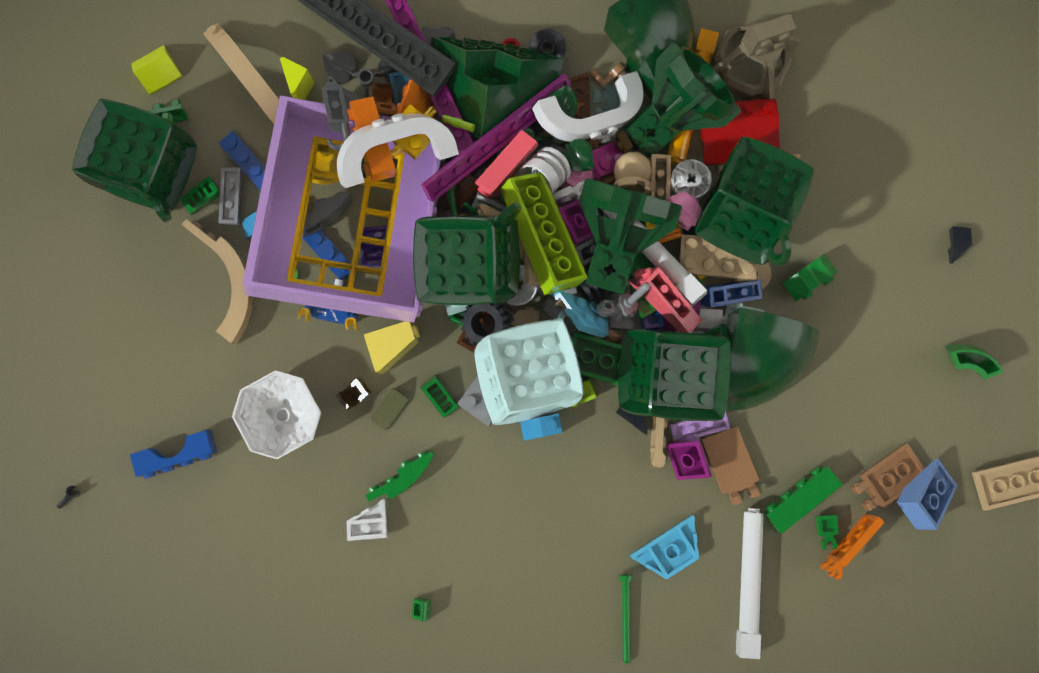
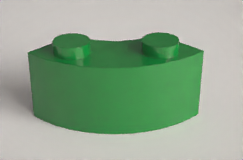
(810, 277)
(973, 358)

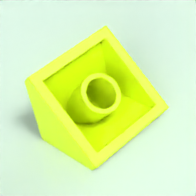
(156, 70)
(297, 78)

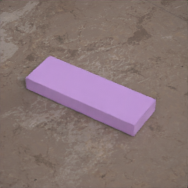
(698, 428)

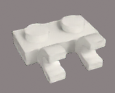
(568, 194)

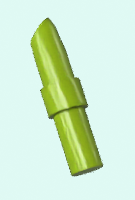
(458, 123)

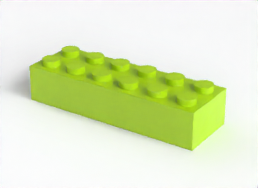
(544, 233)

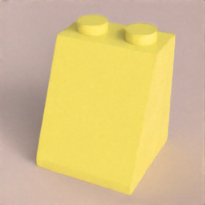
(391, 344)

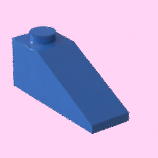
(731, 293)

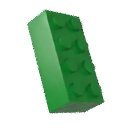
(597, 358)

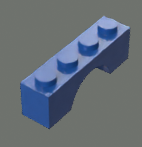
(196, 446)

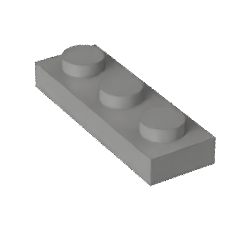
(230, 196)

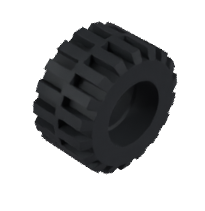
(472, 320)

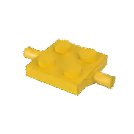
(413, 144)

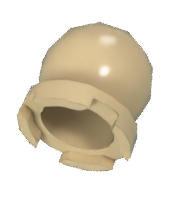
(633, 172)

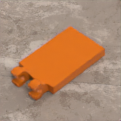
(851, 545)

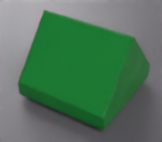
(421, 609)

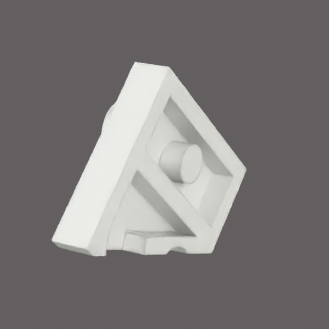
(369, 523)

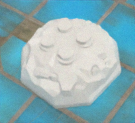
(276, 414)

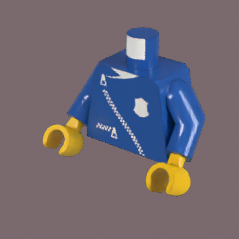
(330, 315)

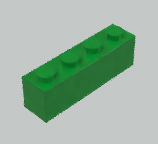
(802, 498)

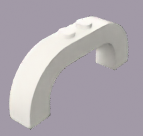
(566, 128)
(383, 131)

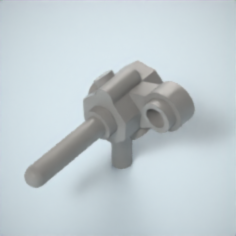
(624, 305)

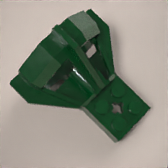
(693, 102)
(619, 239)

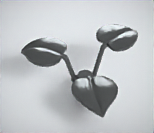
(342, 64)

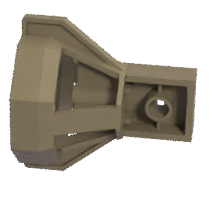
(763, 44)

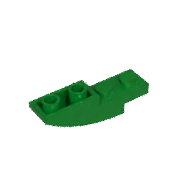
(408, 473)

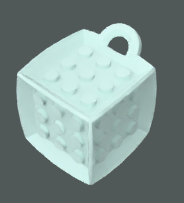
(528, 371)

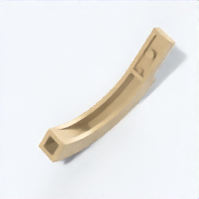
(243, 70)
(241, 304)

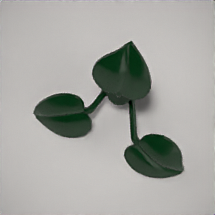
(579, 152)

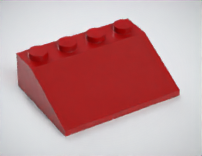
(756, 120)

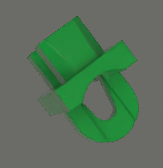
(176, 109)

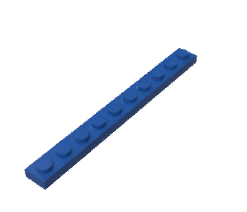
(255, 171)

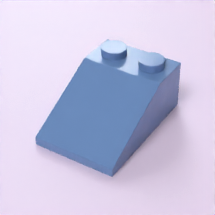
(928, 496)

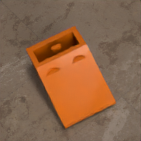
(417, 97)

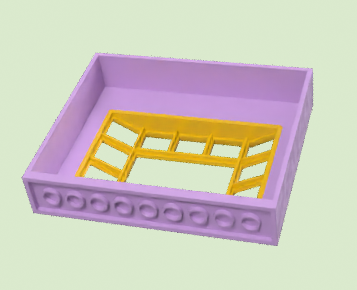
(283, 211)

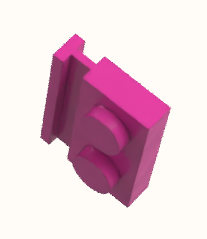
(605, 159)

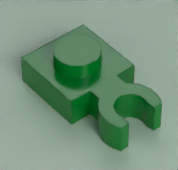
(827, 527)

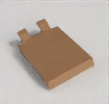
(731, 464)
(888, 477)

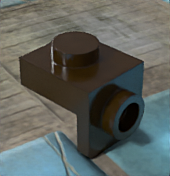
(625, 144)
(353, 394)

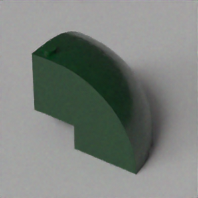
(647, 29)
(494, 78)
(765, 356)

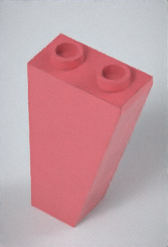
(506, 165)
(666, 299)

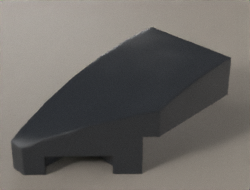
(960, 242)
(637, 421)

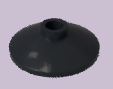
(548, 39)

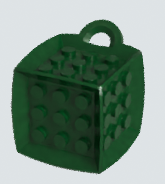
(135, 156)
(756, 202)
(467, 258)
(675, 374)

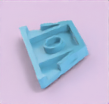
(584, 314)
(670, 550)

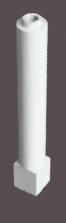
(681, 279)
(748, 636)

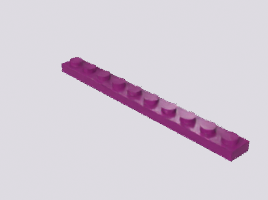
(444, 101)
(488, 144)

